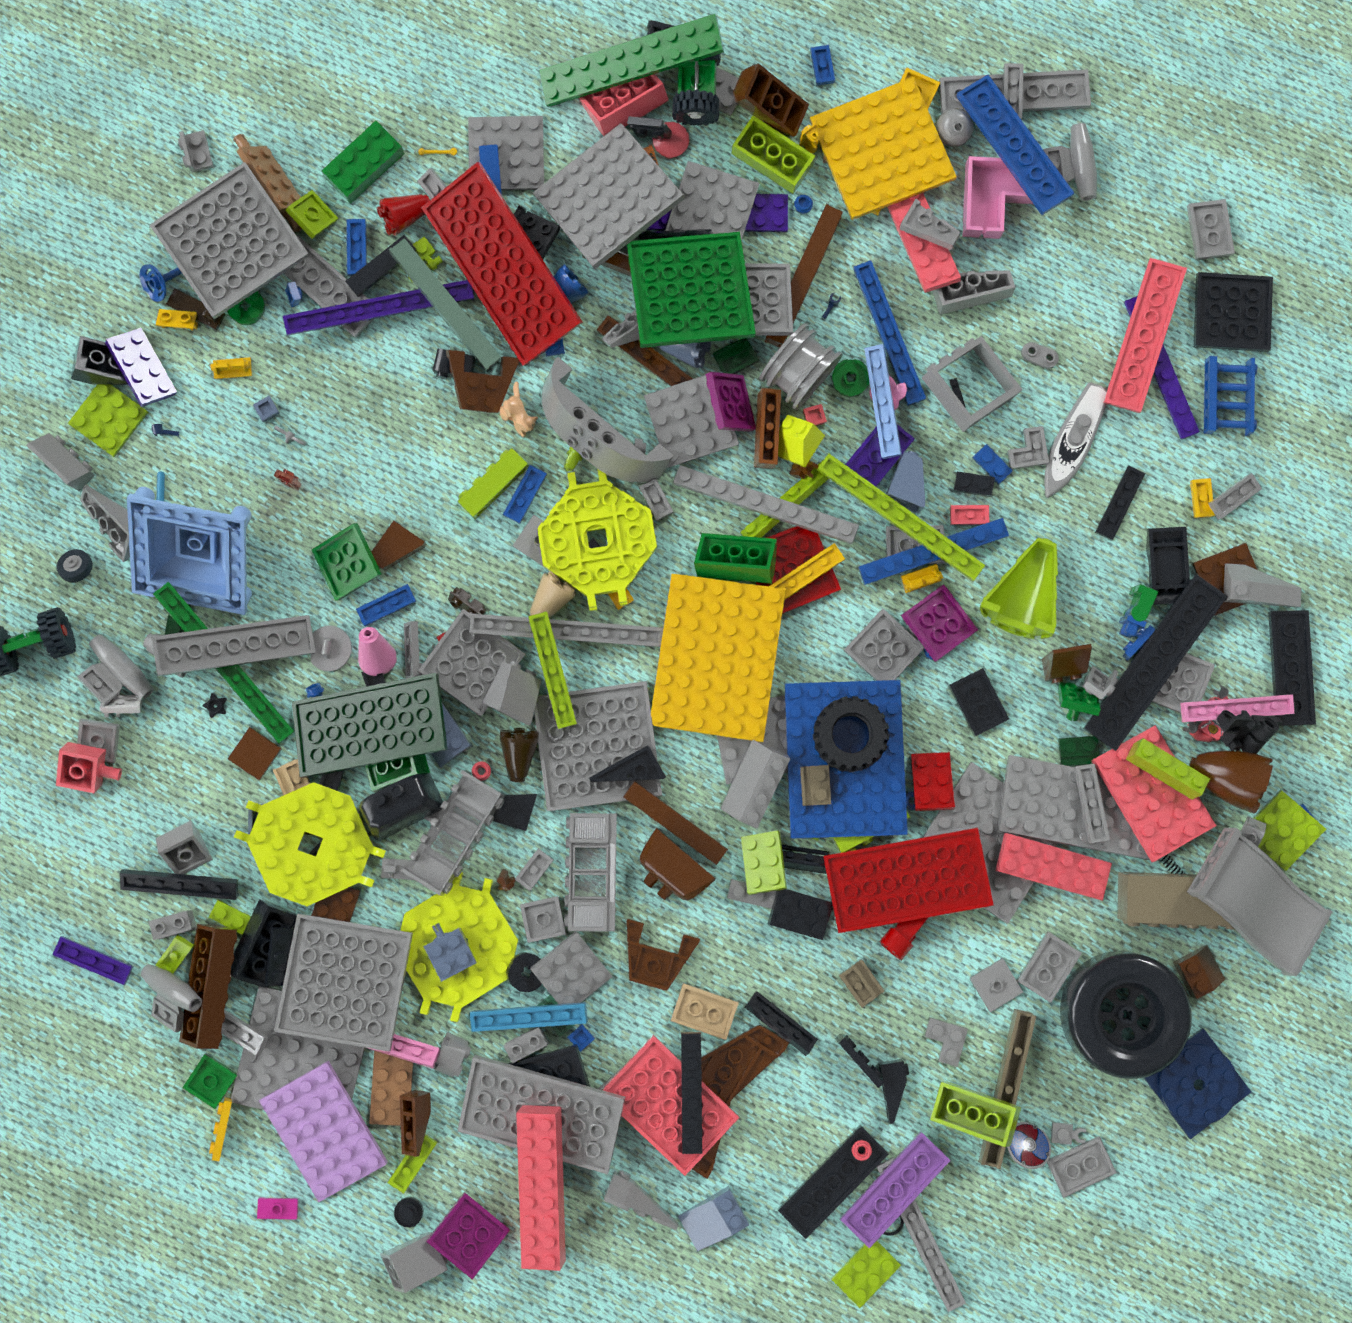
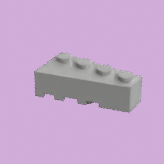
(974, 290)

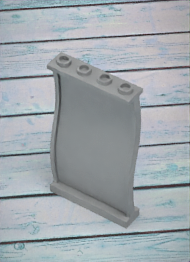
(1260, 901)

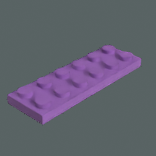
(895, 1189)

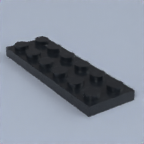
(1293, 664)
(831, 1183)

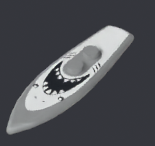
(1074, 438)

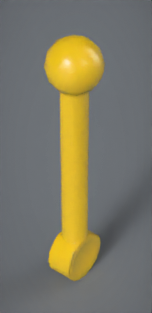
(453, 151)

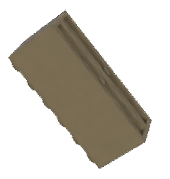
(1163, 900)

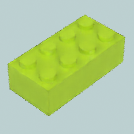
(773, 154)
(975, 1113)

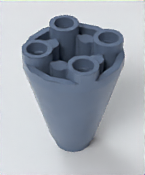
(689, 353)

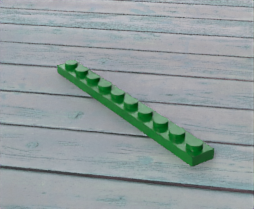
(233, 675)

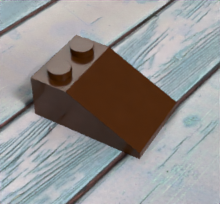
(1066, 663)

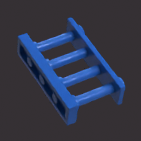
(1212, 404)

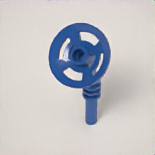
(156, 281)

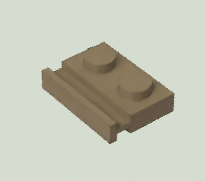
(815, 785)
(861, 983)

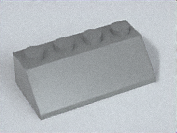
(755, 783)

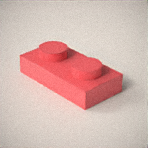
(969, 514)

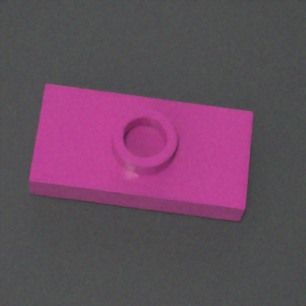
(277, 1208)

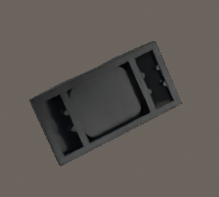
(1167, 562)

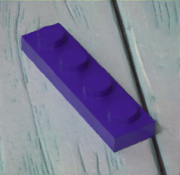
(93, 960)

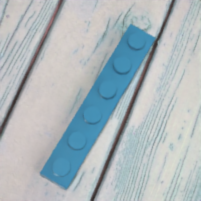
(528, 1017)

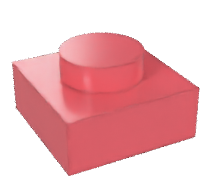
(815, 415)

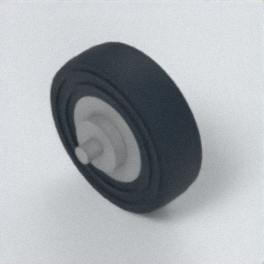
(74, 565)

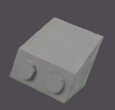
(514, 692)
(413, 1263)

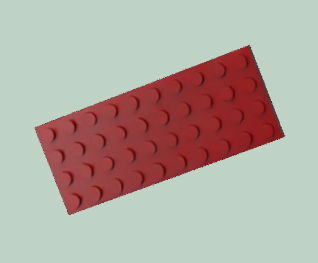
(501, 264)

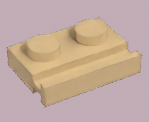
(289, 777)

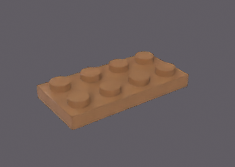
(389, 1081)

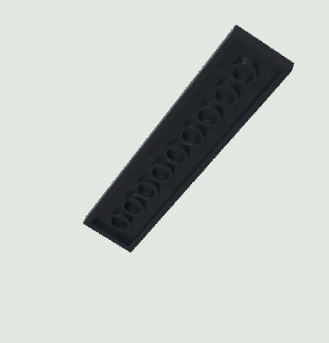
(1155, 662)

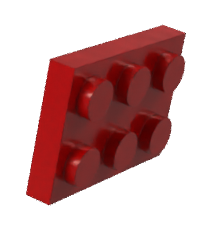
(932, 781)

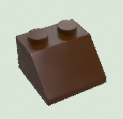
(1199, 972)

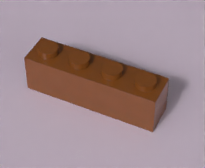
(767, 428)

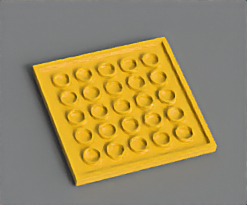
(883, 148)

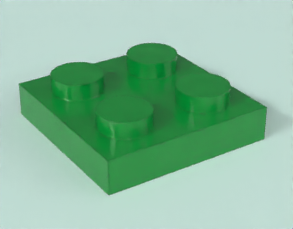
(210, 1081)

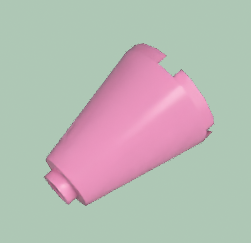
(375, 652)

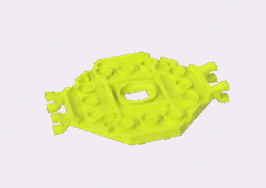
(603, 568)
(298, 874)
(488, 938)

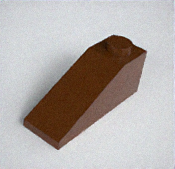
(414, 1116)

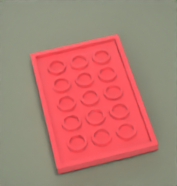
(1153, 809)
(655, 1104)

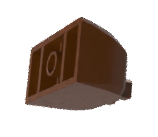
(770, 100)
(672, 868)

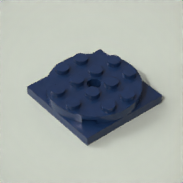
(1220, 1090)

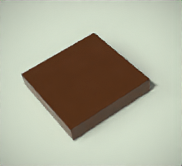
(254, 753)

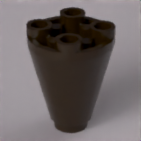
(518, 751)

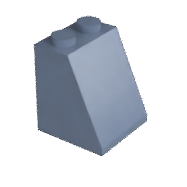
(908, 482)

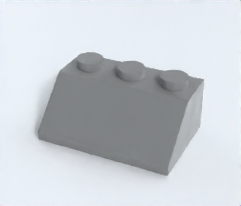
(62, 461)

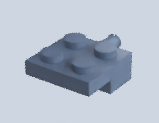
(449, 952)

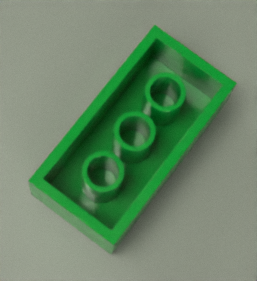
(363, 162)

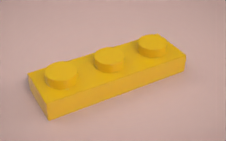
(220, 1129)

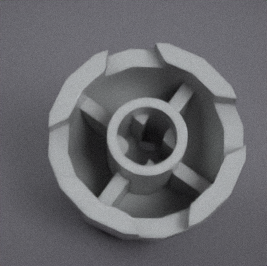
(954, 127)

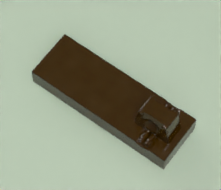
(183, 302)

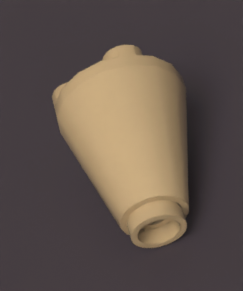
(551, 595)

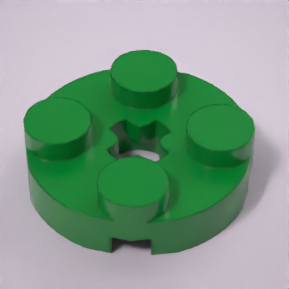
(252, 314)
(850, 367)

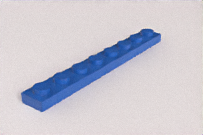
(889, 331)
(921, 556)

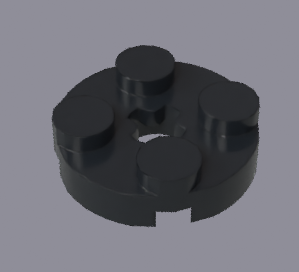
(515, 970)

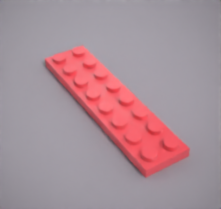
(1145, 335)

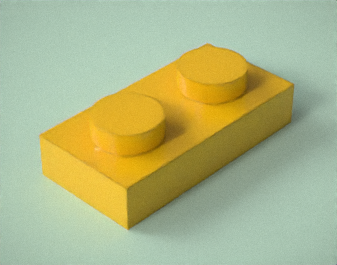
(1201, 495)

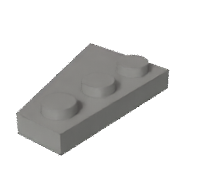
(927, 226)

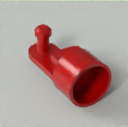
(899, 939)

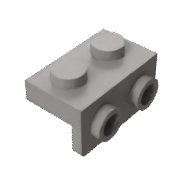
(1099, 684)

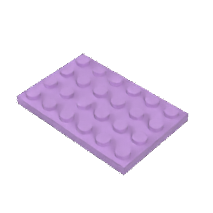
(323, 1131)

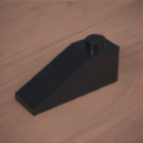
(894, 1080)

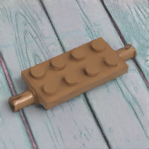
(269, 175)

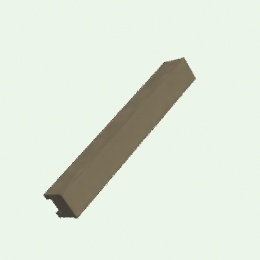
(1010, 1076)

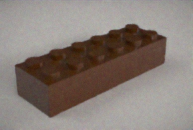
(210, 981)

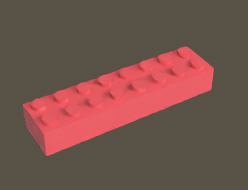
(541, 1187)

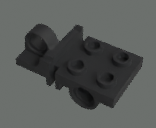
(539, 230)
(1247, 731)

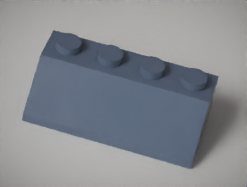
(456, 740)

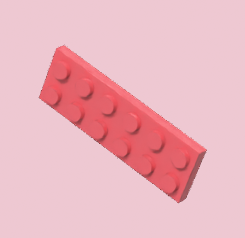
(930, 261)
(1053, 866)

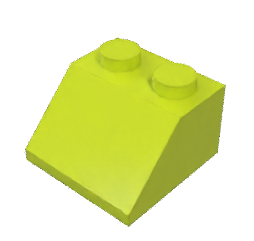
(798, 440)

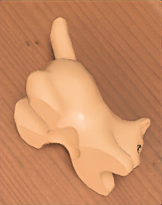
(514, 410)

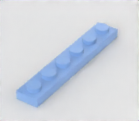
(882, 401)

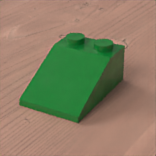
(388, 773)

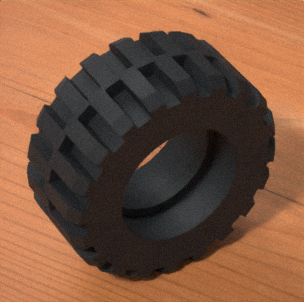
(869, 715)

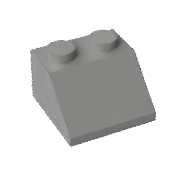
(183, 848)

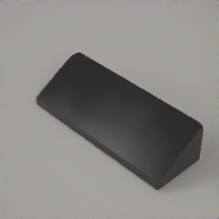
(804, 862)

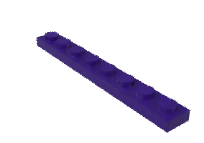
(1171, 390)

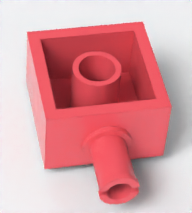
(83, 768)

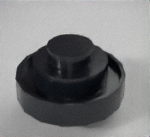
(408, 1212)

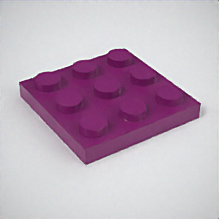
(730, 402)
(939, 622)
(468, 1235)

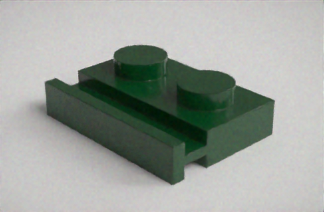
(735, 357)
(1078, 750)

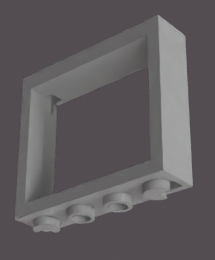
(950, 400)

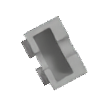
(451, 1055)

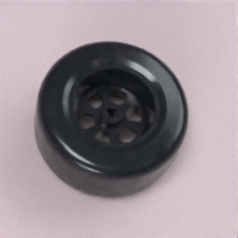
(1167, 1009)

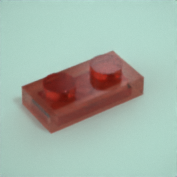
(288, 478)

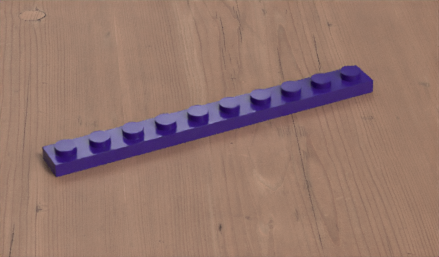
(369, 309)

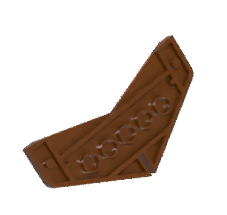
(733, 1067)

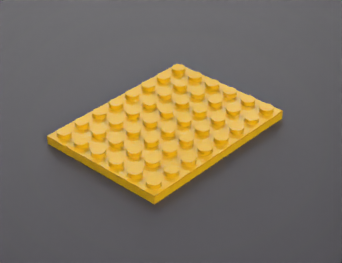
(717, 657)

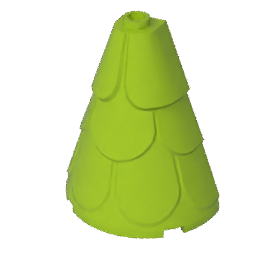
(1026, 593)

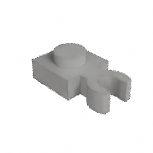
(1064, 1133)

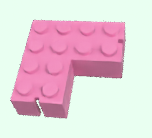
(986, 191)

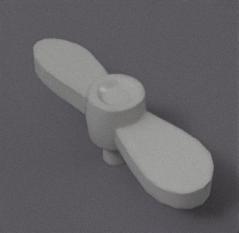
(289, 436)

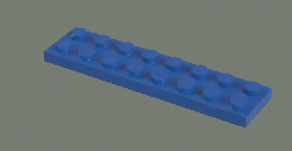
(1015, 144)

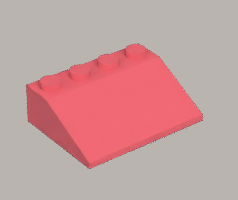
(616, 104)

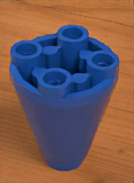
(569, 284)

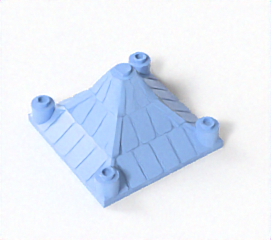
(192, 549)

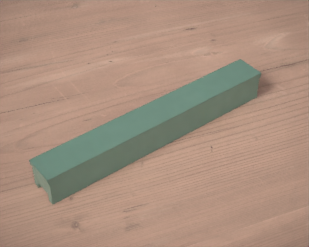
(445, 304)

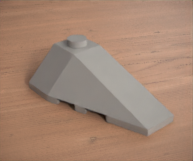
(111, 519)
(628, 1194)

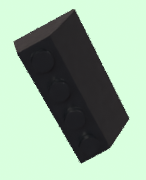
(253, 947)

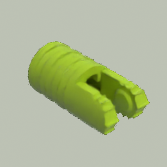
(572, 459)

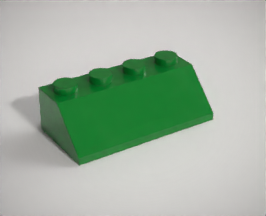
(736, 558)

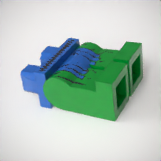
(1138, 611)

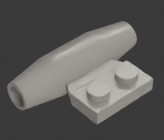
(1077, 161)
(113, 673)
(171, 996)

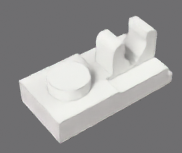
(122, 704)

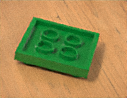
(346, 561)

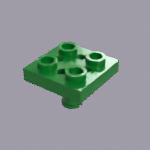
(1077, 700)

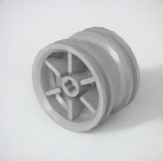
(800, 366)

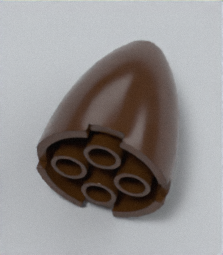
(1235, 776)

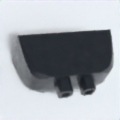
(401, 805)

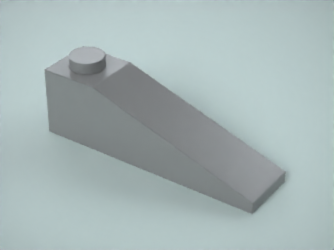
(623, 332)
(1252, 586)

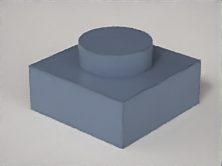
(266, 409)

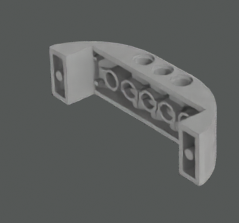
(594, 436)

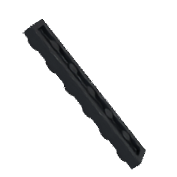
(179, 884)
(691, 1092)

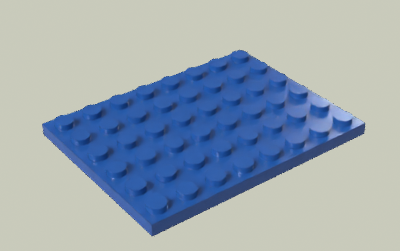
(861, 801)

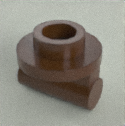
(505, 882)

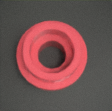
(476, 766)
(861, 1156)

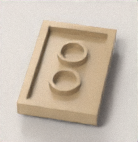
(704, 1011)

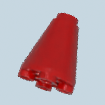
(401, 211)

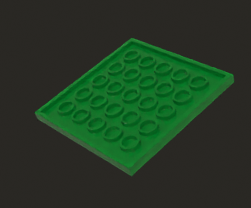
(690, 289)

